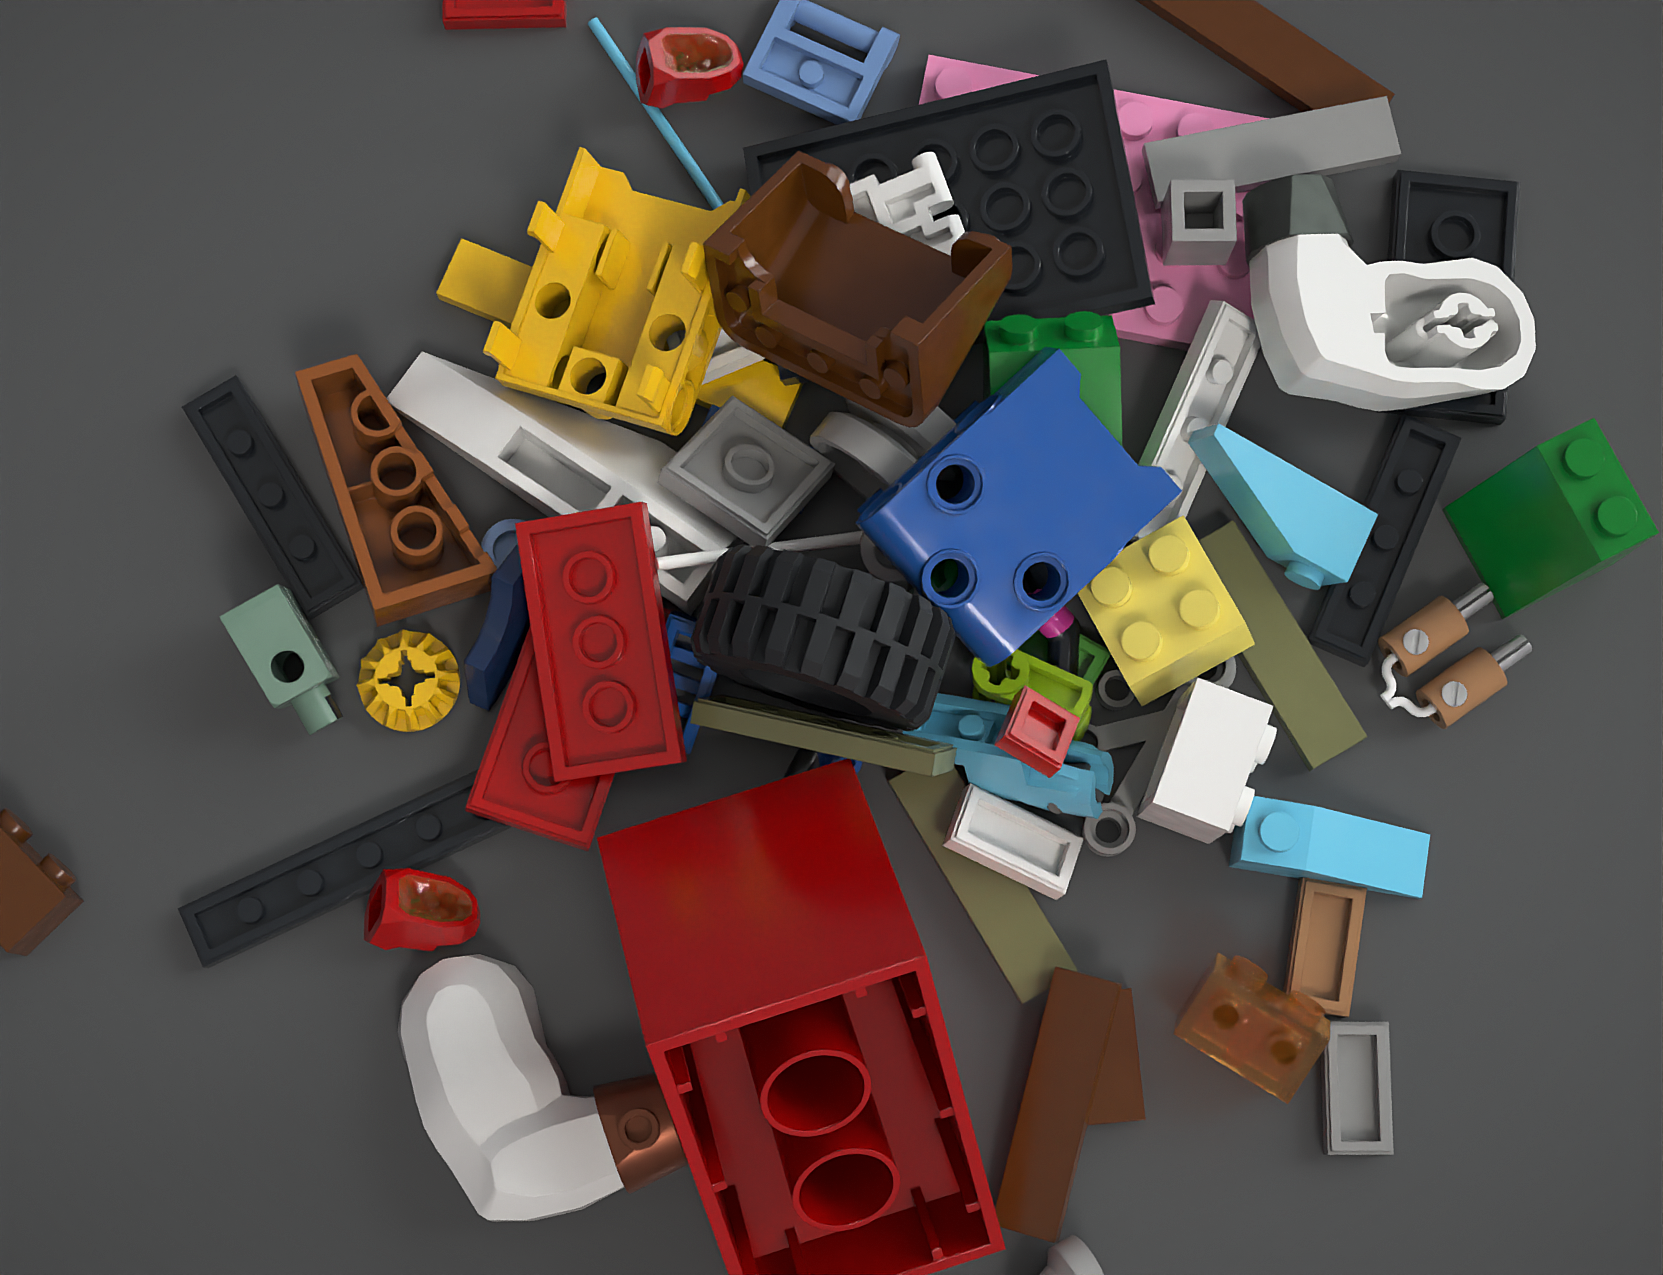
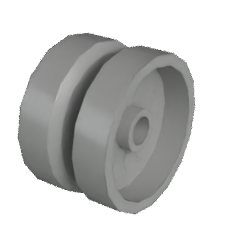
(876, 451)

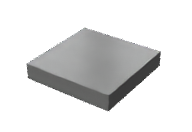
(746, 473)

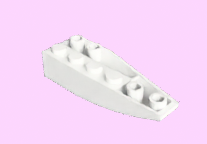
(560, 460)

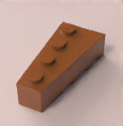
(395, 513)

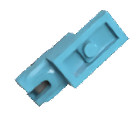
(973, 729)

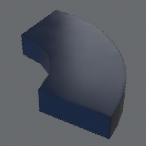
(501, 635)

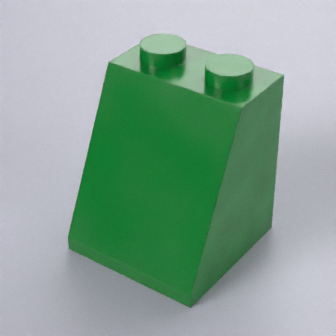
(1084, 339)
(1550, 519)

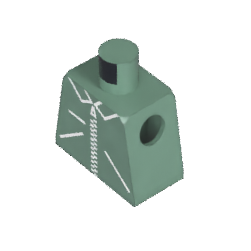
(268, 633)

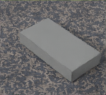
(1357, 1090)

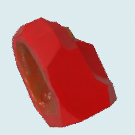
(685, 65)
(419, 911)

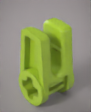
(1048, 680)

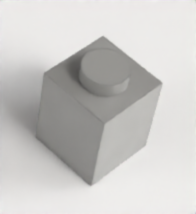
(1198, 222)

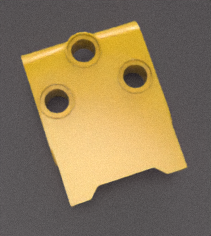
(632, 282)

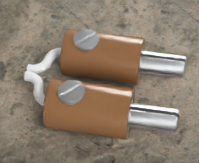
(1463, 683)

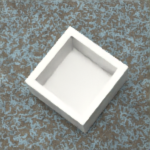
(1207, 761)

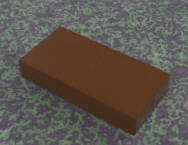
(1120, 1083)

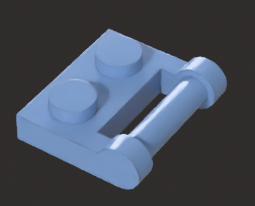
(813, 74)

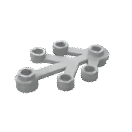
(1145, 728)

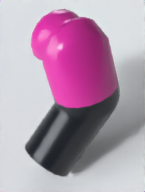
(1063, 639)

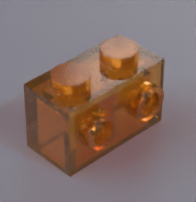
(1254, 1026)

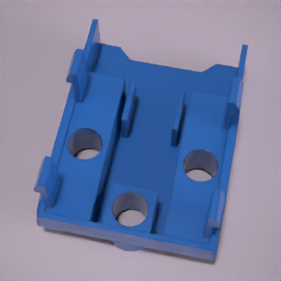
(1035, 489)

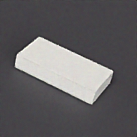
(1013, 841)

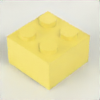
(1164, 612)

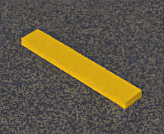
(494, 285)

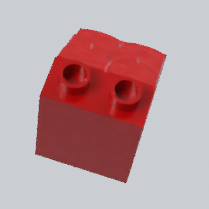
(799, 1034)

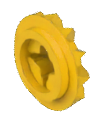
(431, 698)

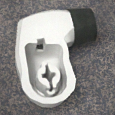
(1376, 330)

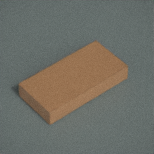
(1325, 943)

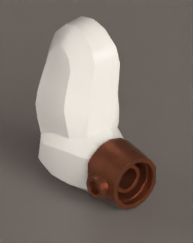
(504, 1106)

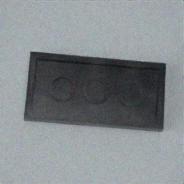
(1454, 220)

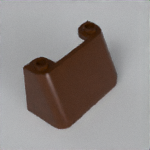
(850, 296)

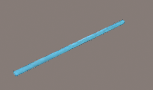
(656, 115)

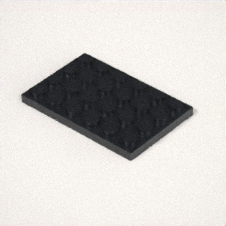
(1024, 163)

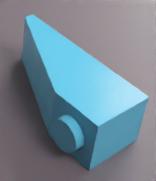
(1287, 511)
(1330, 847)

